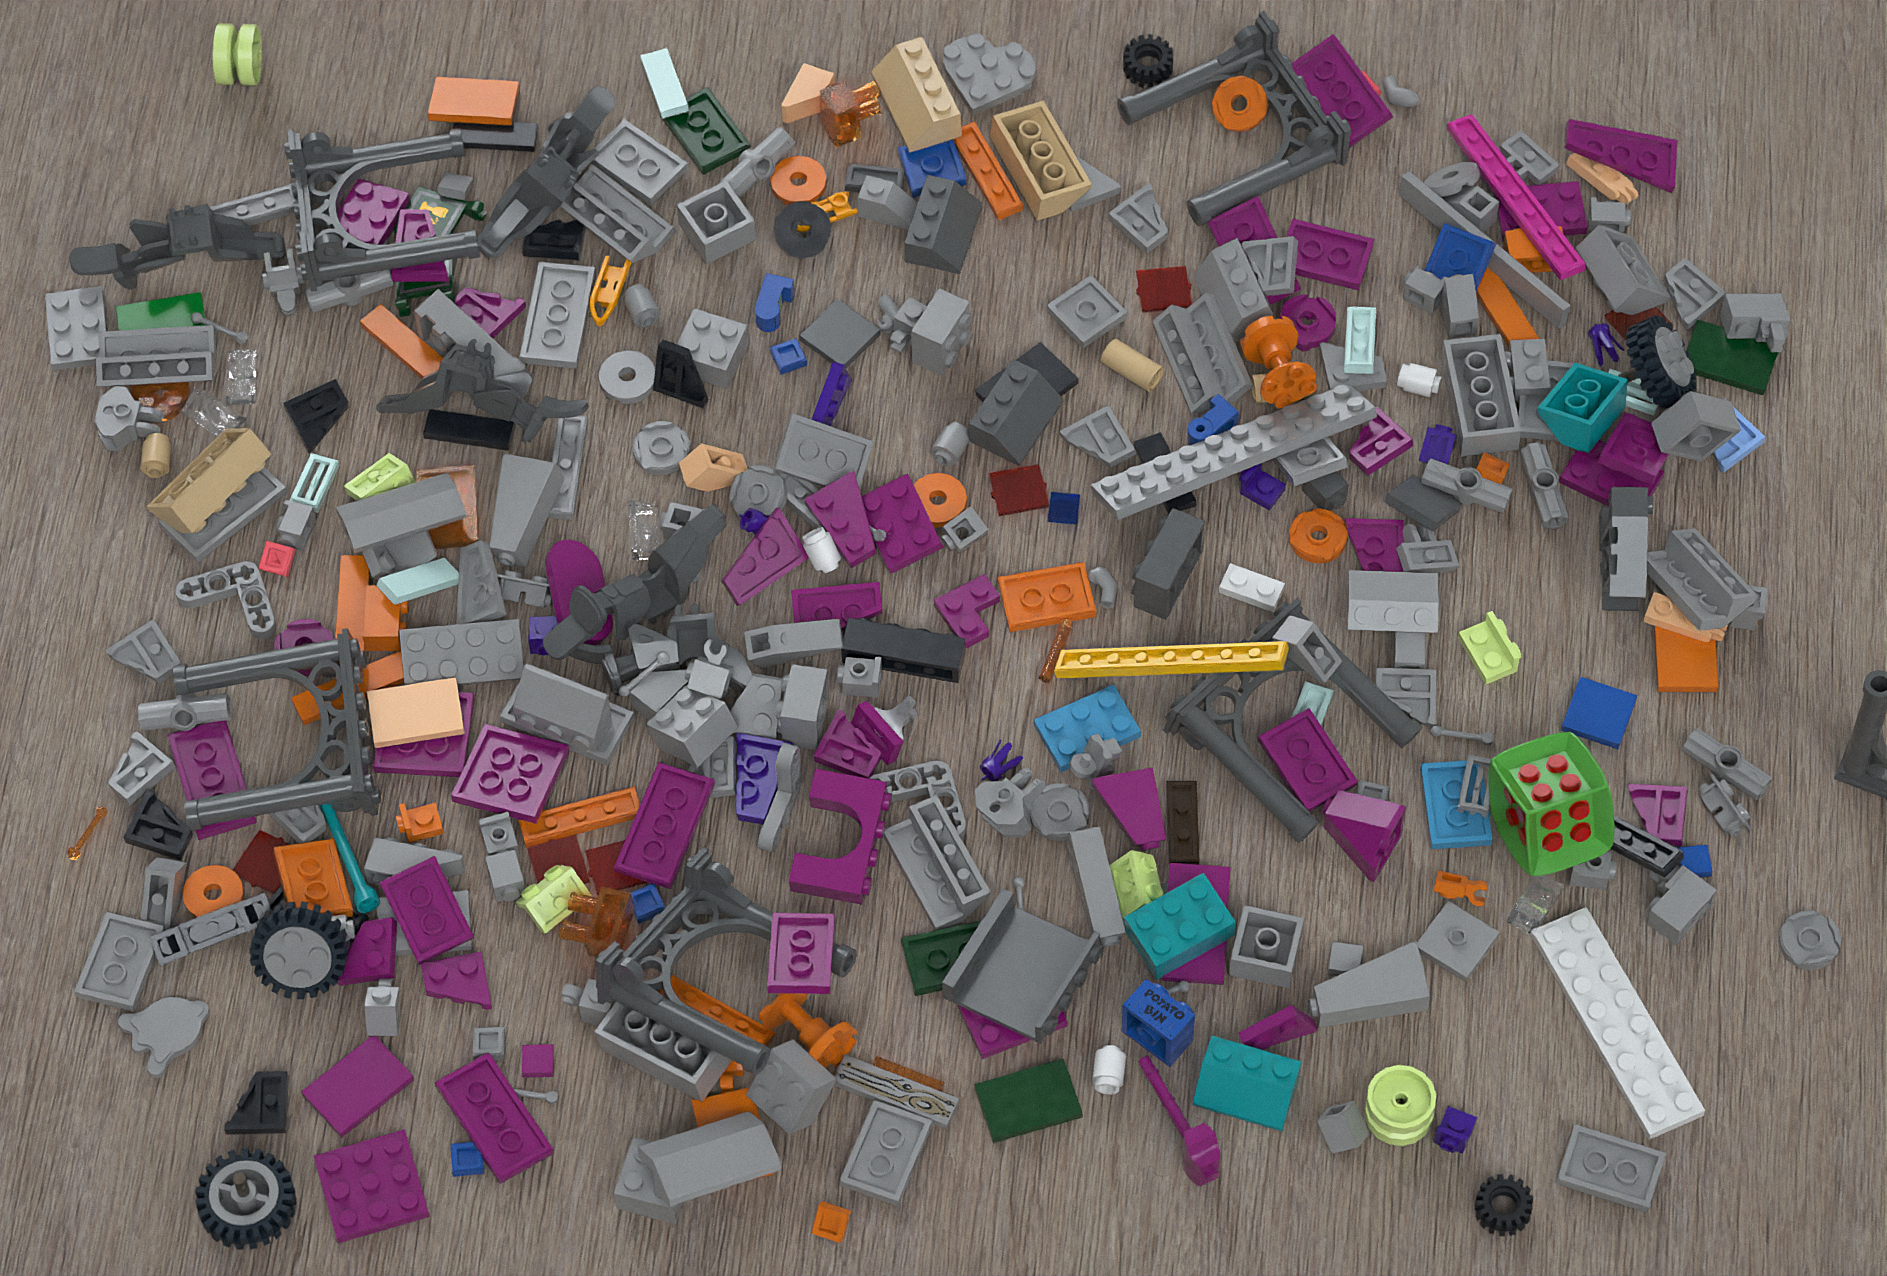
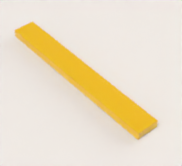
(1172, 659)

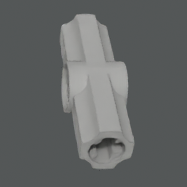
(759, 162)
(347, 290)
(1540, 472)
(1452, 480)
(170, 712)
(1741, 774)

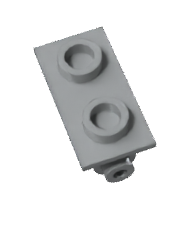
(536, 590)
(1732, 815)

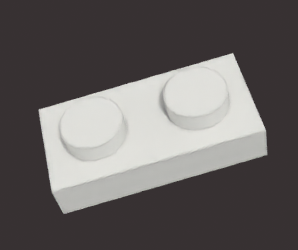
(1251, 587)

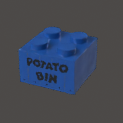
(1158, 1022)

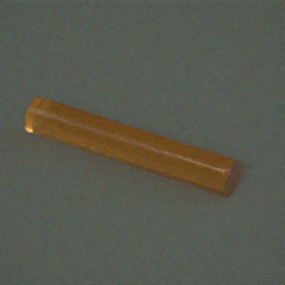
(1058, 645)
(909, 1073)

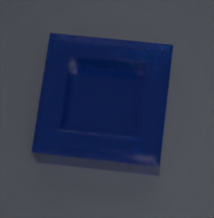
(1064, 508)

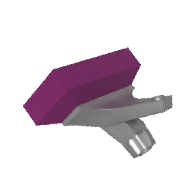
(884, 727)

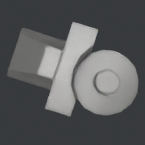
(1095, 759)

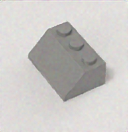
(1622, 271)
(1235, 287)
(1392, 601)
(562, 709)

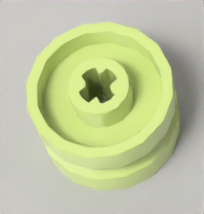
(237, 54)
(1400, 1105)

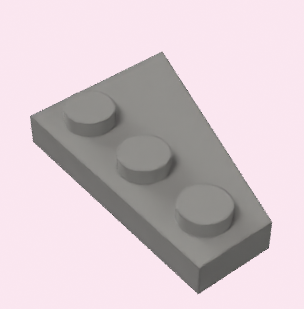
(478, 586)

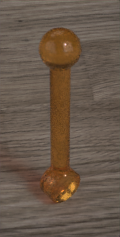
(73, 852)

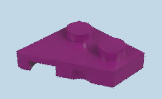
(847, 749)

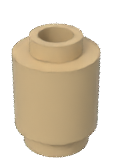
(156, 455)

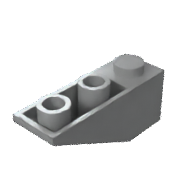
(792, 641)
(391, 856)

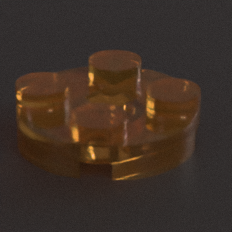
(171, 401)

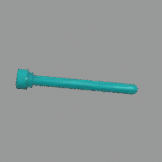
(364, 897)

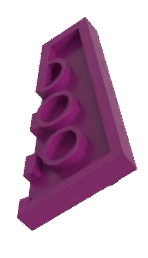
(1630, 152)

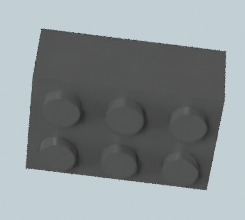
(1168, 563)

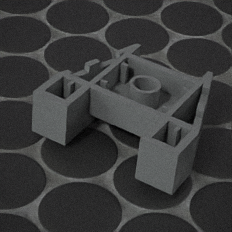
(1624, 547)

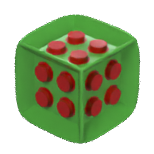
(1551, 803)

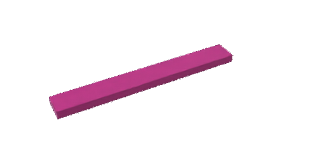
(1516, 197)

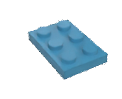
(1070, 727)
(1441, 792)

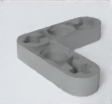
(242, 588)
(788, 782)
(933, 787)

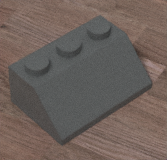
(942, 225)
(1014, 413)

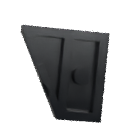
(555, 241)
(678, 375)
(316, 412)

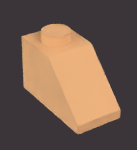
(804, 94)
(711, 467)

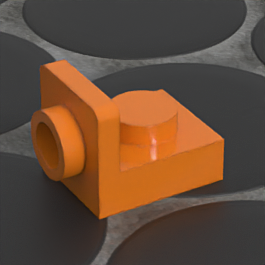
(419, 822)

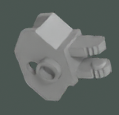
(283, 282)
(122, 419)
(1006, 805)

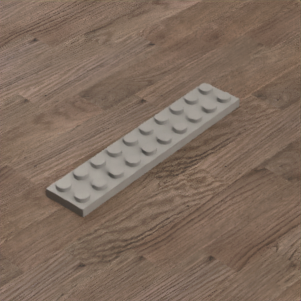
(1233, 451)

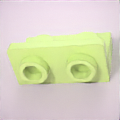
(380, 477)
(1490, 649)
(1135, 881)
(549, 898)

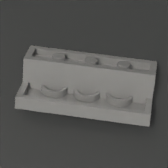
(616, 216)
(1202, 353)
(156, 356)
(401, 512)
(1699, 580)
(937, 864)
(710, 1158)

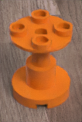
(1271, 343)
(825, 1043)

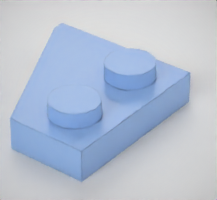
(1740, 445)

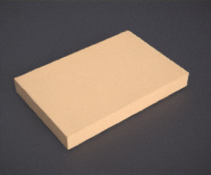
(415, 712)

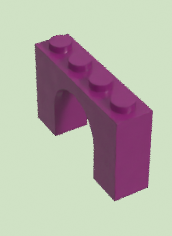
(846, 876)

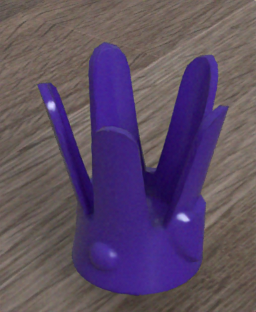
(1601, 336)
(752, 520)
(991, 765)

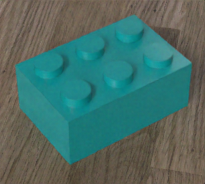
(1179, 926)

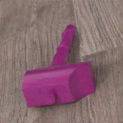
(1200, 1143)

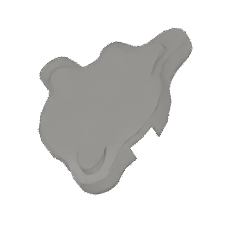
(165, 1029)

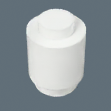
(1419, 379)
(821, 550)
(1109, 1069)

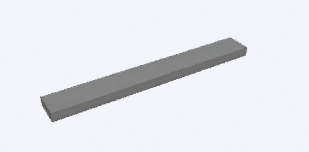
(1501, 263)

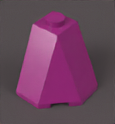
(1133, 805)
(1364, 829)

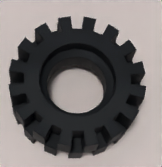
(1148, 48)
(1508, 1188)

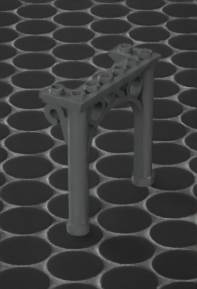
(1254, 50)
(334, 250)
(1201, 729)
(1866, 753)
(343, 790)
(709, 893)

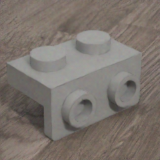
(1528, 367)

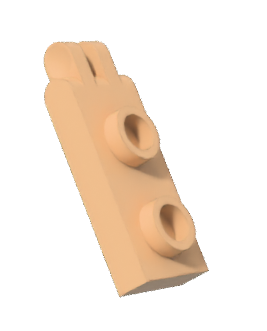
(1603, 178)
(1667, 615)

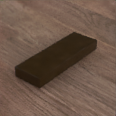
(1182, 822)

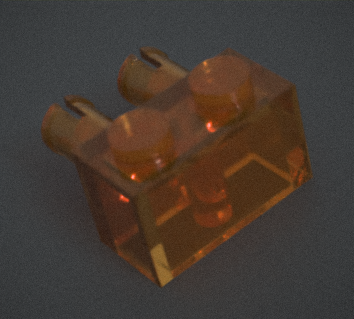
(845, 108)
(609, 919)

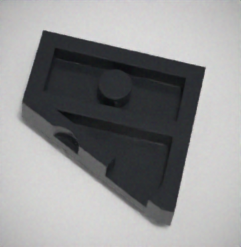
(158, 828)
(262, 1106)

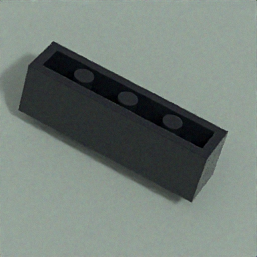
(906, 649)

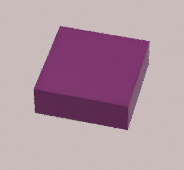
(537, 1061)

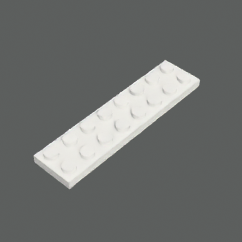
(1618, 1023)

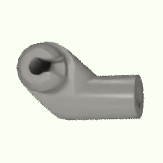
(1397, 95)
(890, 310)
(1107, 583)

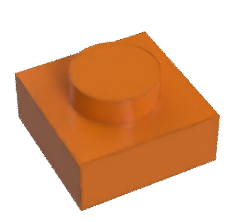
(1492, 468)
(831, 1222)

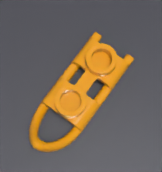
(838, 203)
(607, 296)

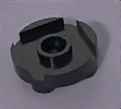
(809, 215)

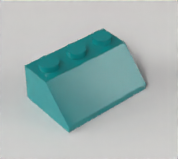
(1583, 406)
(1247, 1083)

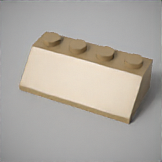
(917, 96)
(1039, 159)
(210, 480)

